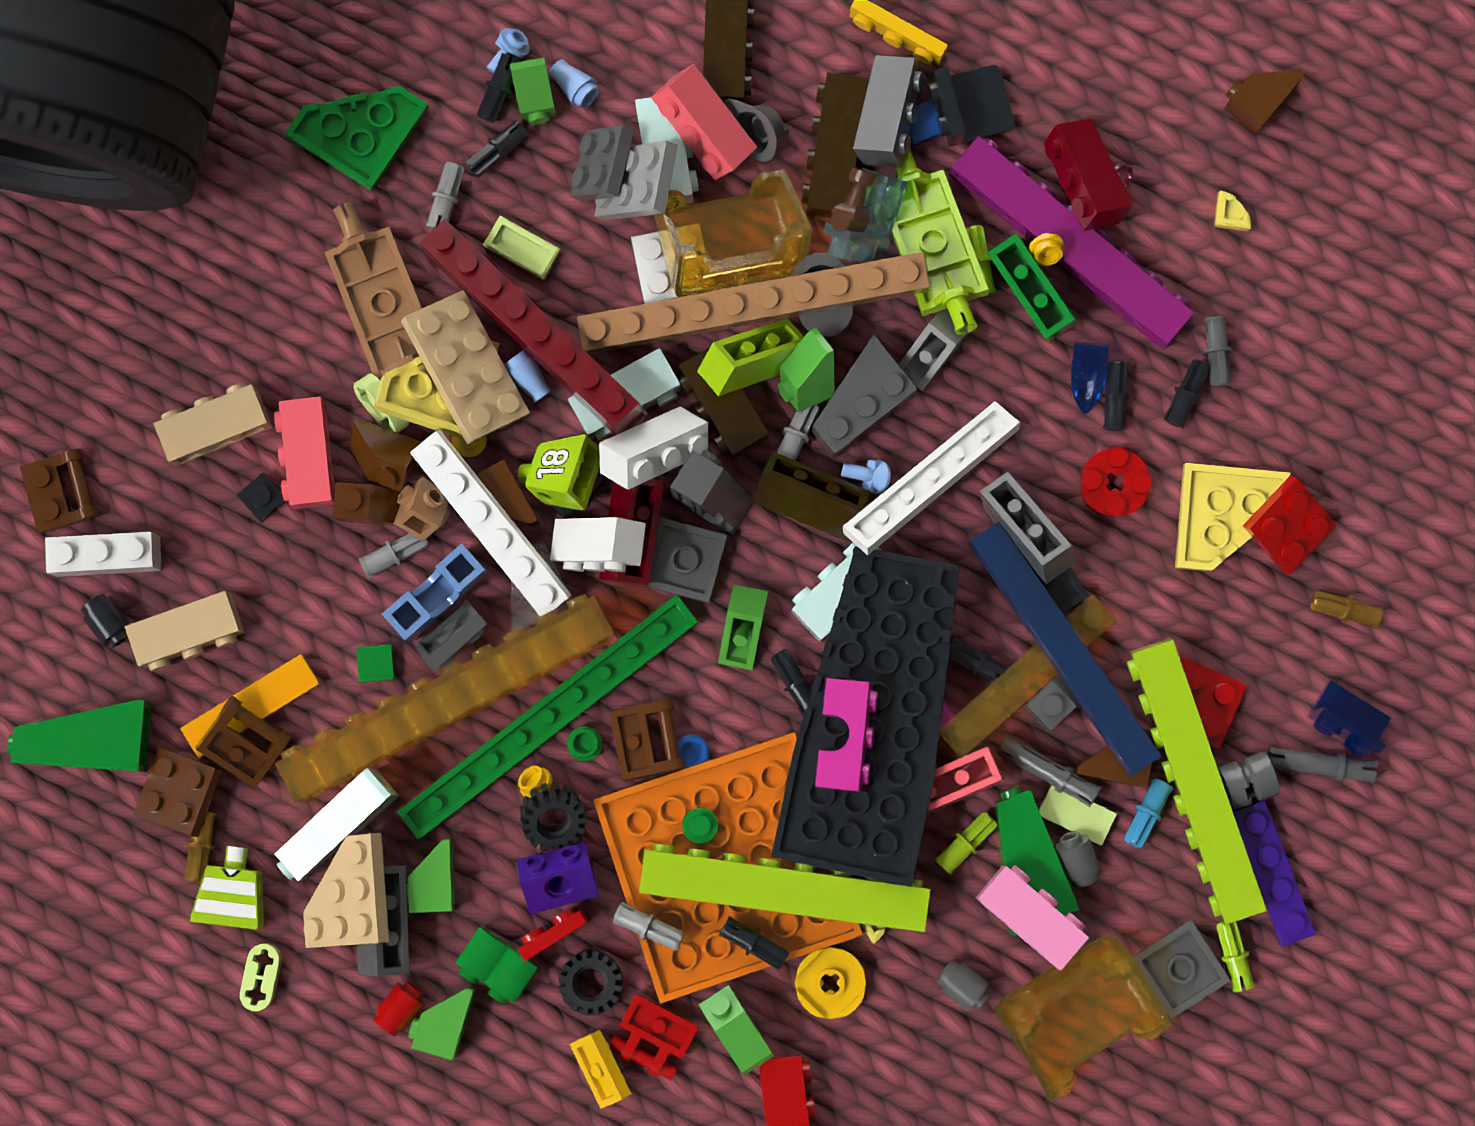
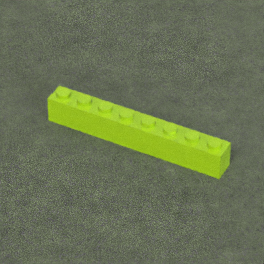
(1197, 781)
(782, 889)

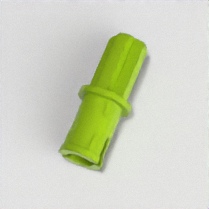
(978, 240)
(966, 842)
(1235, 955)

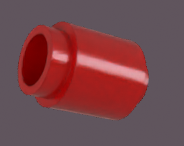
(399, 1008)

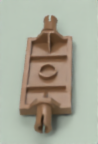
(374, 291)

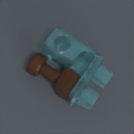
(866, 216)

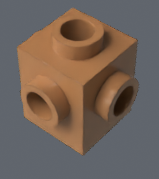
(421, 509)

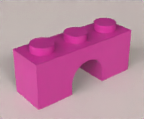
(847, 766)

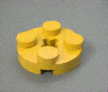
(830, 1003)

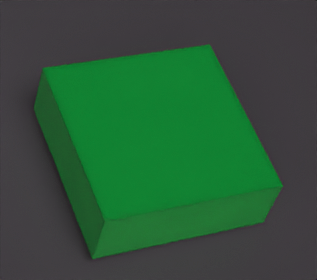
(375, 663)

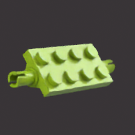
(933, 225)

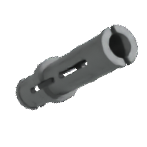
(1321, 764)
(1055, 774)

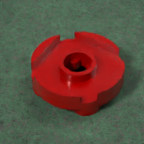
(1115, 462)

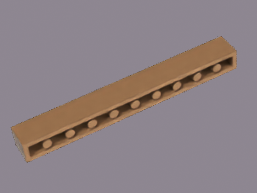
(754, 303)

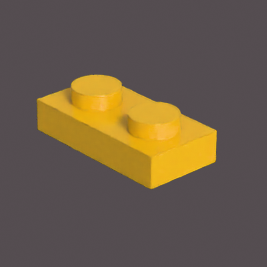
(600, 1069)

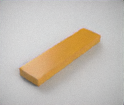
(260, 698)

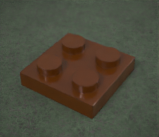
(177, 792)

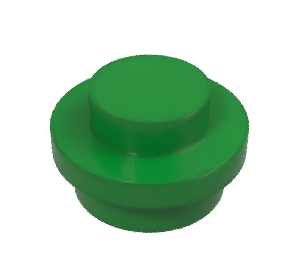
(584, 743)
(700, 825)

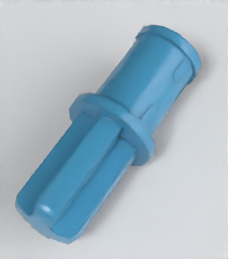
(1148, 813)

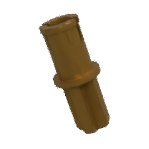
(1346, 609)
(199, 850)

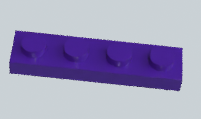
(1273, 874)

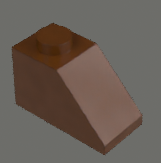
(1260, 96)
(383, 454)
(507, 493)
(365, 504)
(1106, 767)

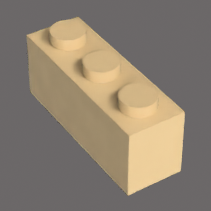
(212, 424)
(185, 631)

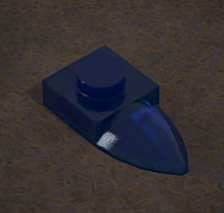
(1088, 373)

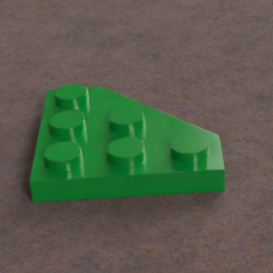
(359, 131)

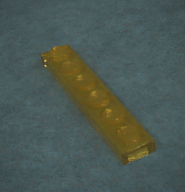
(1018, 683)

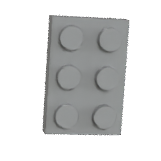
(643, 184)

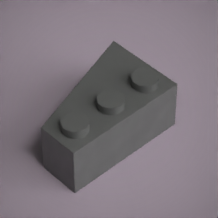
(863, 400)

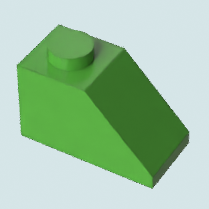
(533, 91)
(808, 372)
(742, 627)
(433, 881)
(442, 1026)
(736, 1030)

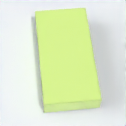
(521, 248)
(1077, 816)

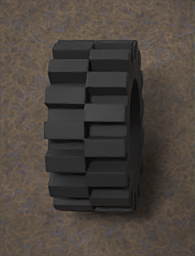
(549, 799)
(590, 960)

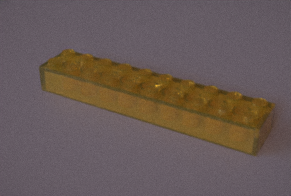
(445, 700)

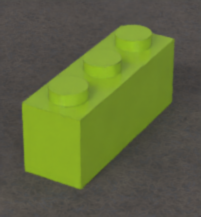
(749, 356)

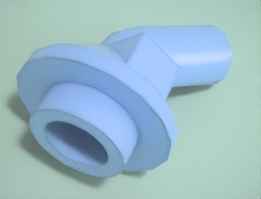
(512, 43)
(874, 476)

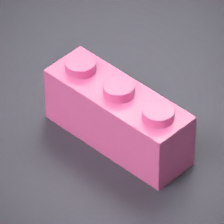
(1033, 916)

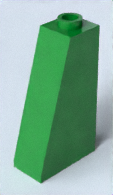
(93, 739)
(1027, 845)

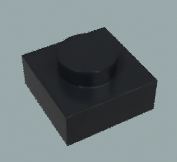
(261, 497)

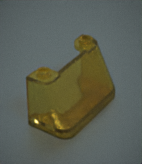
(734, 237)
(1079, 1012)

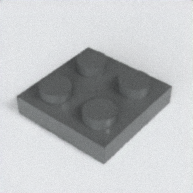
(601, 163)
(686, 560)
(458, 628)
(1181, 969)

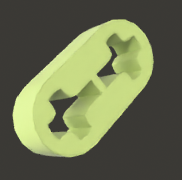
(366, 391)
(252, 974)

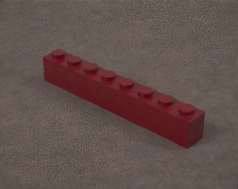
(532, 328)

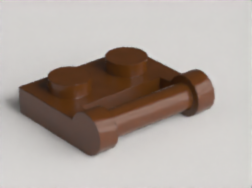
(48, 494)
(636, 744)
(237, 752)

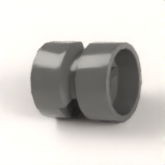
(1249, 780)

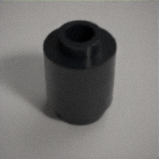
(105, 621)

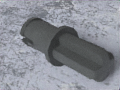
(1217, 351)

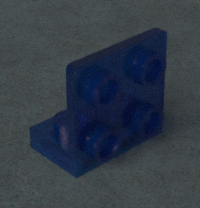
(1350, 719)

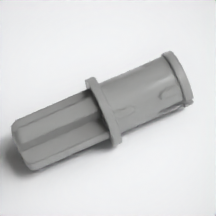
(446, 194)
(797, 432)
(391, 554)
(648, 926)

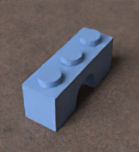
(436, 595)

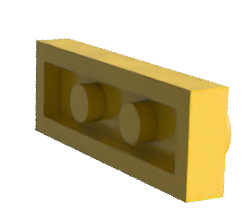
(898, 32)

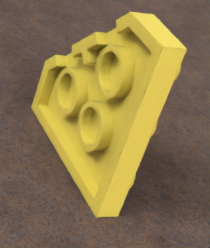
(413, 396)
(1215, 508)

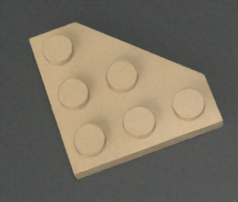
(350, 897)

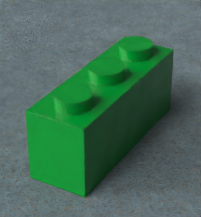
(1033, 288)

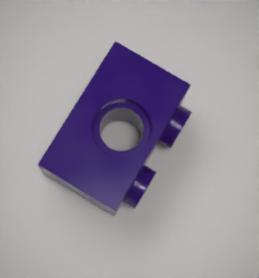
(557, 878)

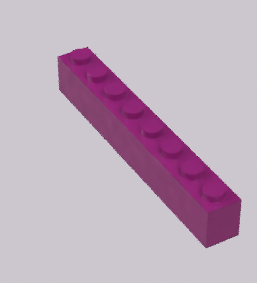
(1086, 255)

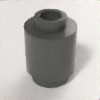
(1078, 859)
(963, 985)

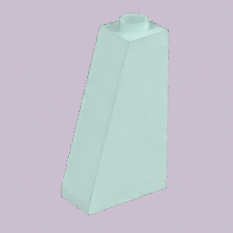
(340, 818)

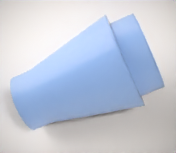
(575, 84)
(527, 375)

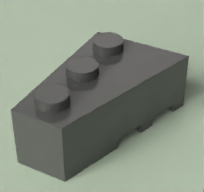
(711, 492)

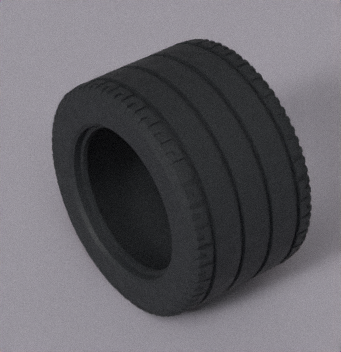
(108, 98)

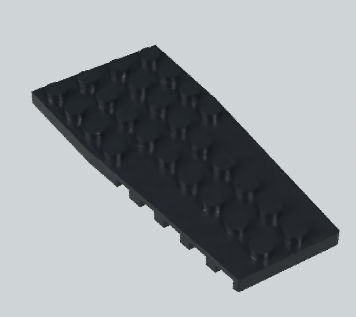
(897, 636)

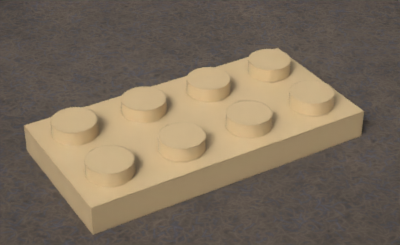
(465, 366)

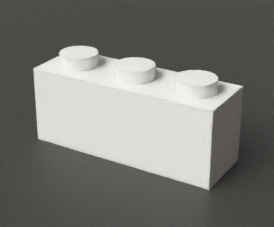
(653, 447)
(597, 544)
(103, 554)

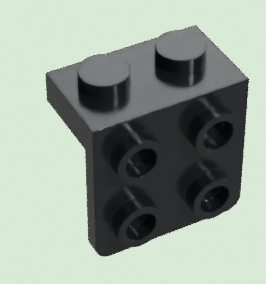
(971, 104)

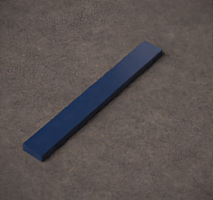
(1064, 649)

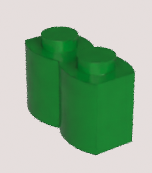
(496, 965)

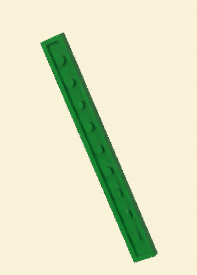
(547, 717)

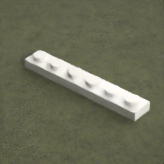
(931, 478)
(490, 523)

